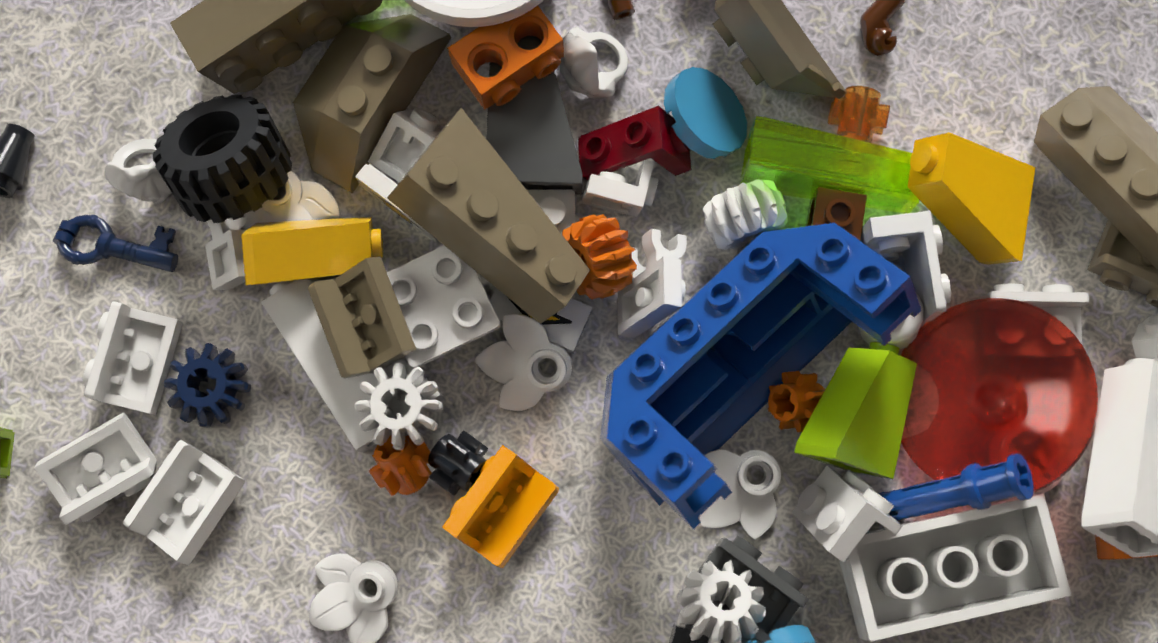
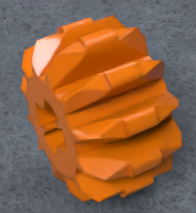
(604, 252)

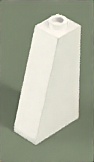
(299, 324)
(1124, 461)

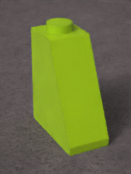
(862, 412)

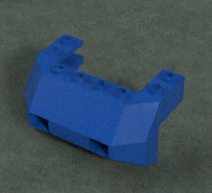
(731, 342)

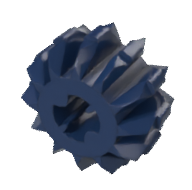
(197, 403)

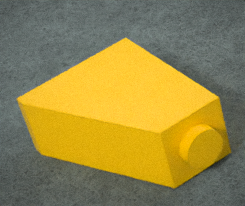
(974, 194)
(307, 248)

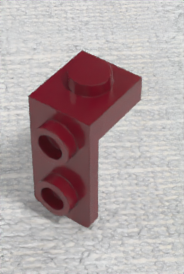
(633, 141)

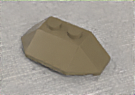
(775, 47)
(358, 86)

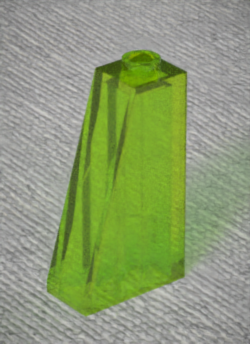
(808, 158)

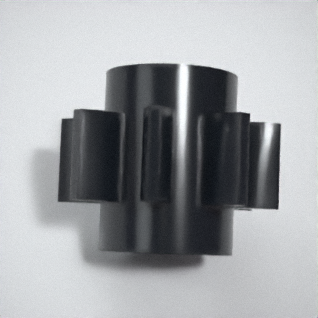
(457, 462)

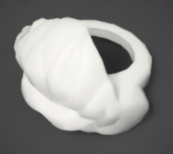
(581, 66)
(138, 181)

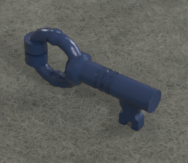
(107, 245)

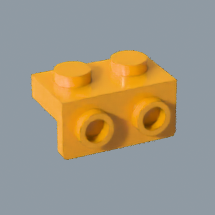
(501, 507)

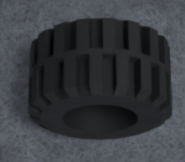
(223, 158)

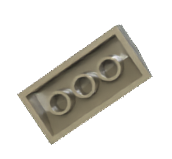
(1109, 158)

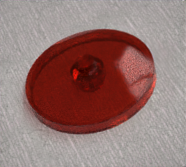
(999, 384)

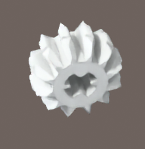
(744, 213)
(382, 413)
(730, 590)

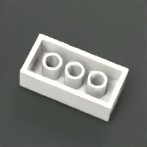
(954, 568)

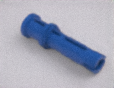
(974, 487)

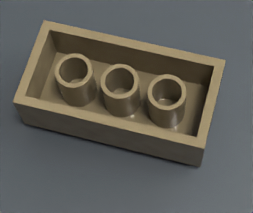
(248, 39)

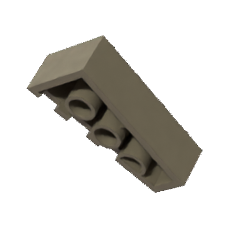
(490, 220)

